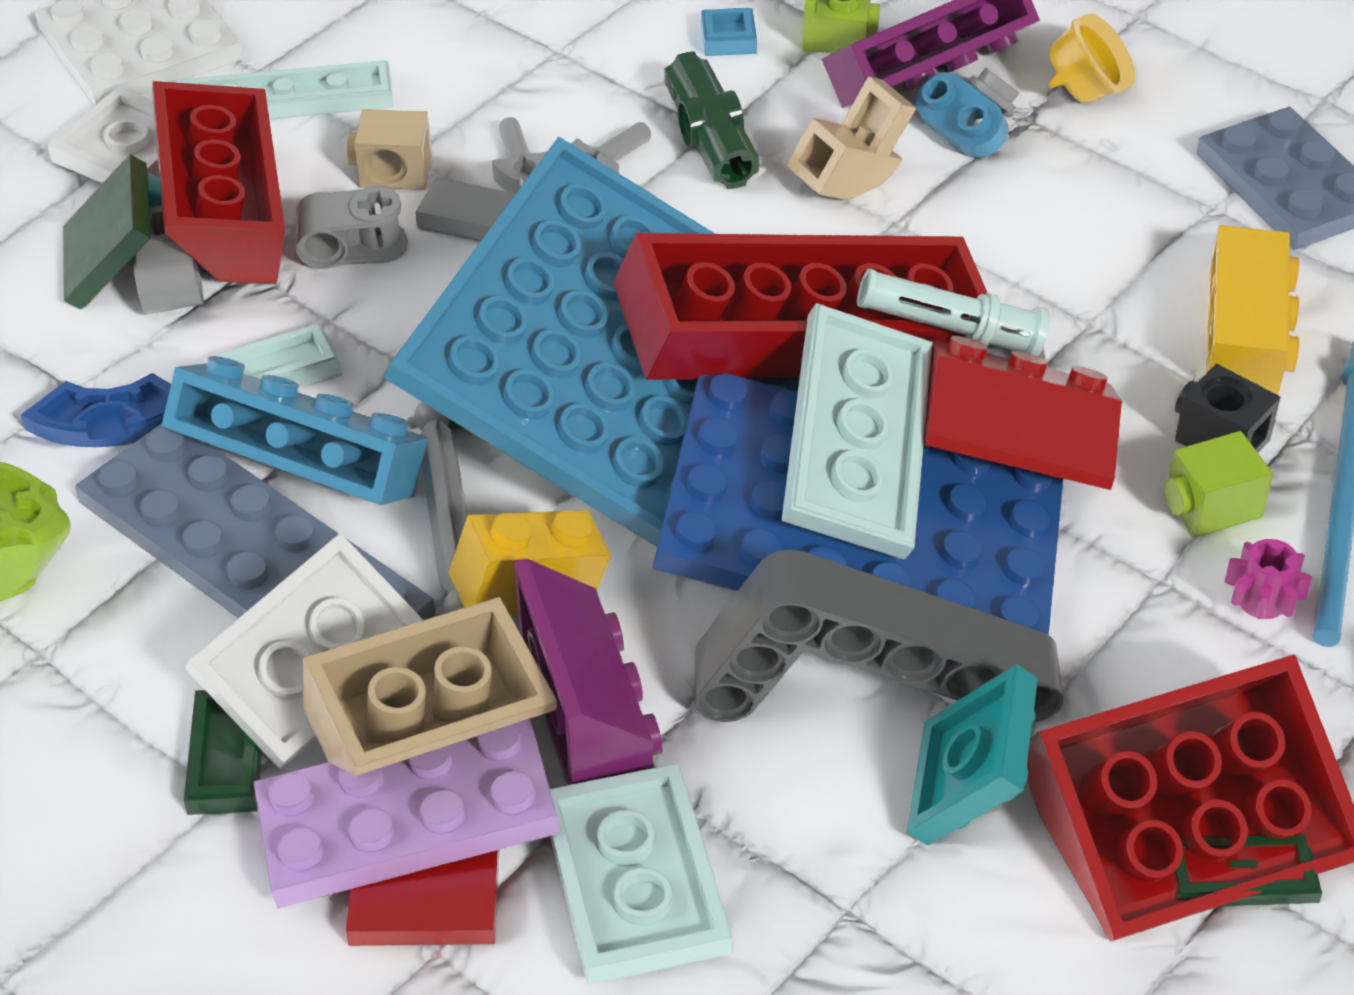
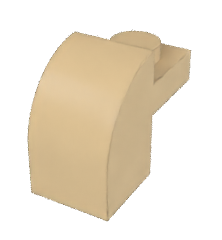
(858, 153)

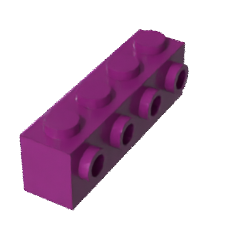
(926, 41)

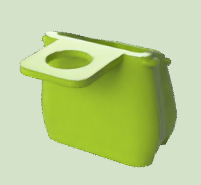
(30, 529)

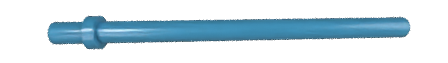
(1340, 527)

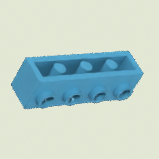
(294, 431)

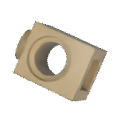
(391, 149)

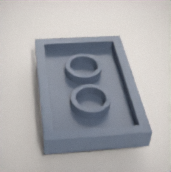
(1285, 174)

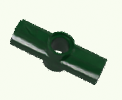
(711, 120)

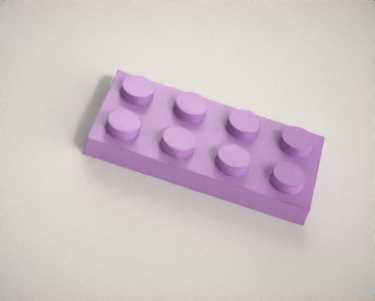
(440, 807)

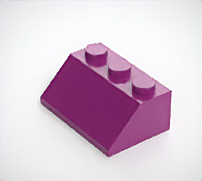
(578, 650)

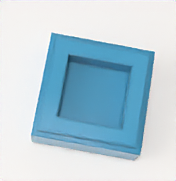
(728, 31)

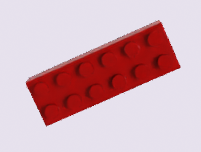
(746, 298)

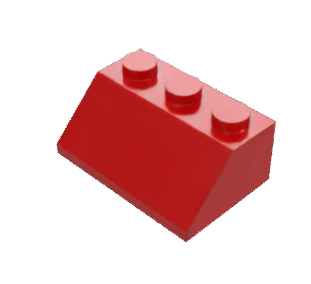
(1022, 412)

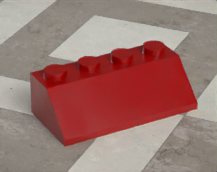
(220, 178)

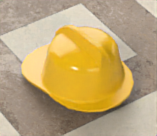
(1091, 60)

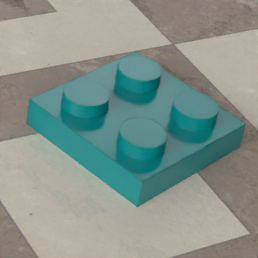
(973, 755)

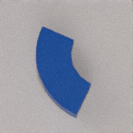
(98, 415)

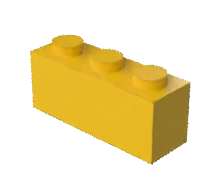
(1252, 305)

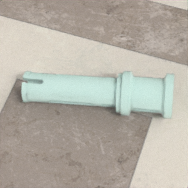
(985, 312)

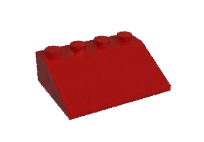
(1192, 765)

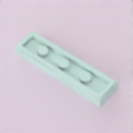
(316, 88)

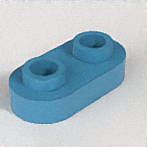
(956, 112)

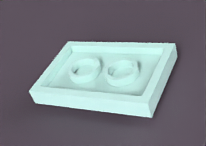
(637, 875)

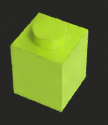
(1217, 484)

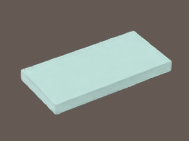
(858, 432)

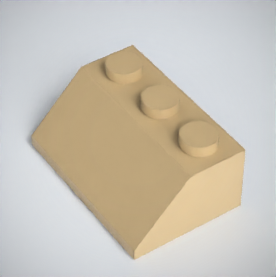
(422, 687)

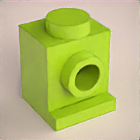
(838, 23)

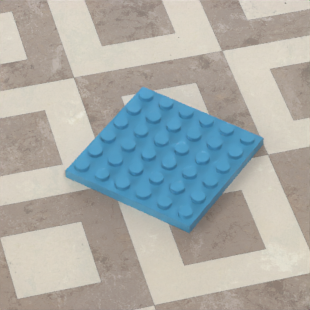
(539, 348)

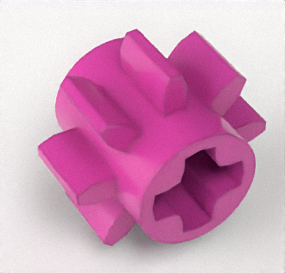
(1268, 579)

